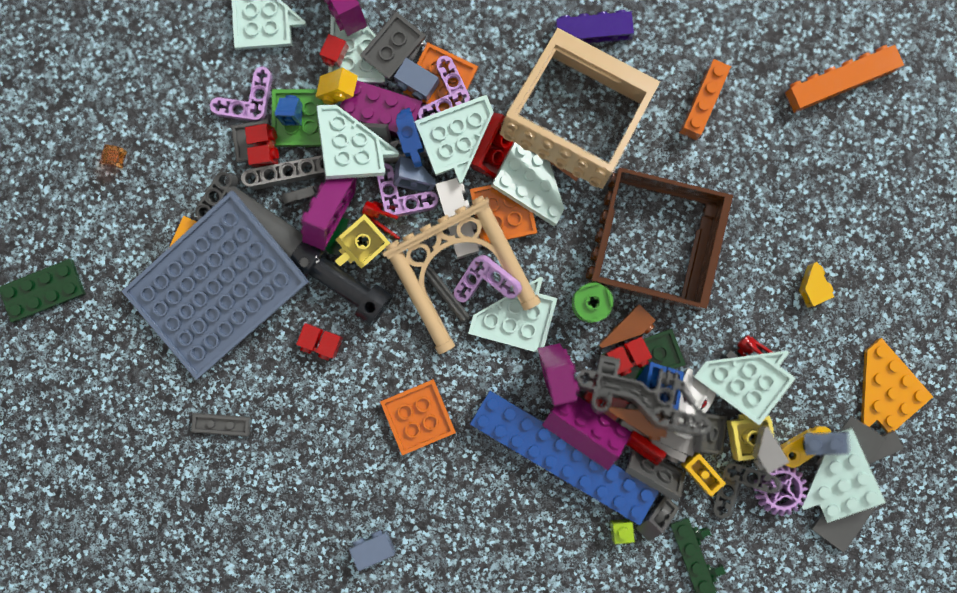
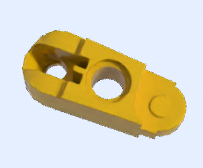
(797, 447)

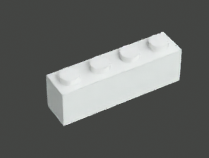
(452, 198)

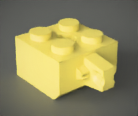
(360, 254)
(739, 433)

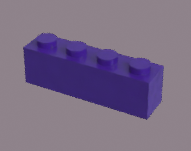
(598, 27)

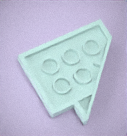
(263, 24)
(352, 61)
(455, 135)
(349, 146)
(530, 184)
(511, 325)
(748, 382)
(844, 484)

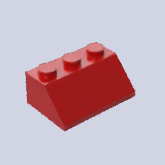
(491, 149)

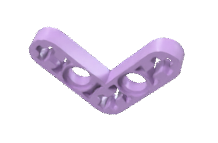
(453, 92)
(248, 107)
(400, 202)
(486, 273)

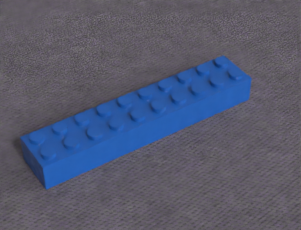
(533, 441)

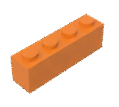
(705, 99)

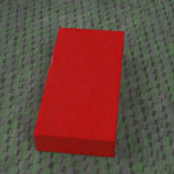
(646, 448)

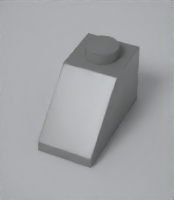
(768, 452)

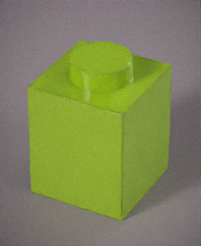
(622, 531)

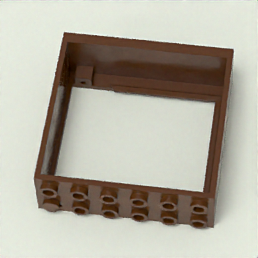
(705, 247)

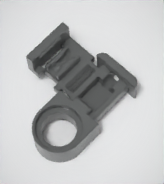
(299, 195)

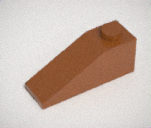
(632, 325)
(639, 422)

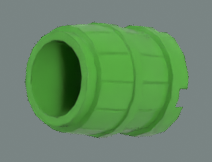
(587, 312)

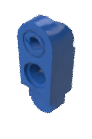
(409, 136)

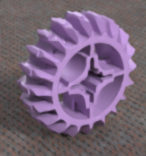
(794, 498)

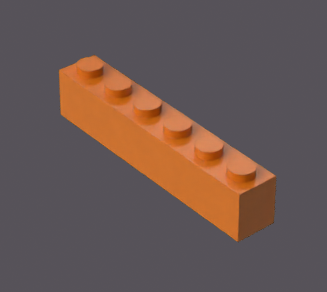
(844, 78)

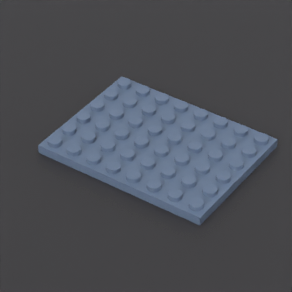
(215, 285)

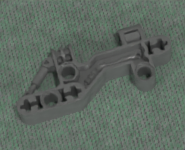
(644, 399)

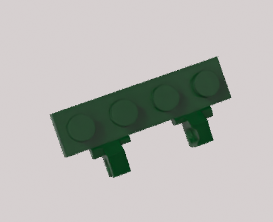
(688, 543)

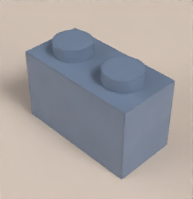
(416, 80)
(827, 443)
(372, 550)

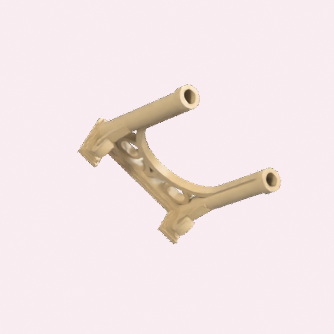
(416, 288)

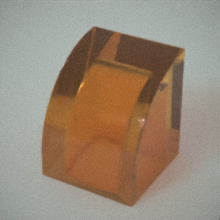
(113, 156)

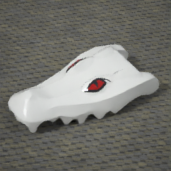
(701, 393)

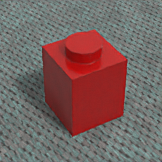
(333, 51)

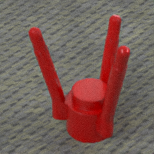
(373, 210)
(749, 345)

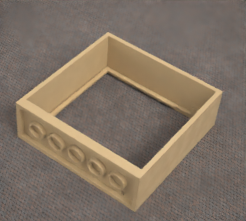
(597, 66)

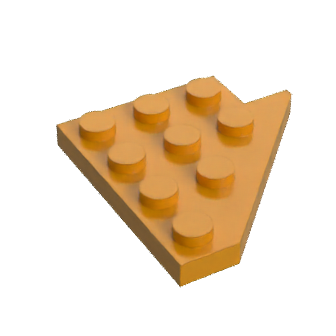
(889, 388)

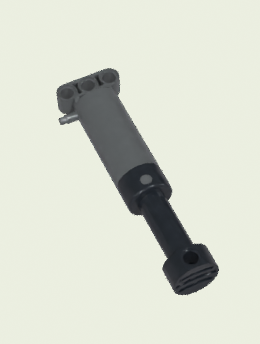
(307, 258)

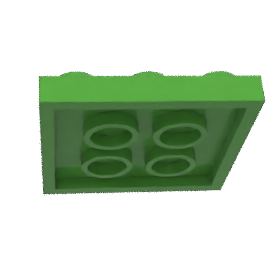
(297, 135)

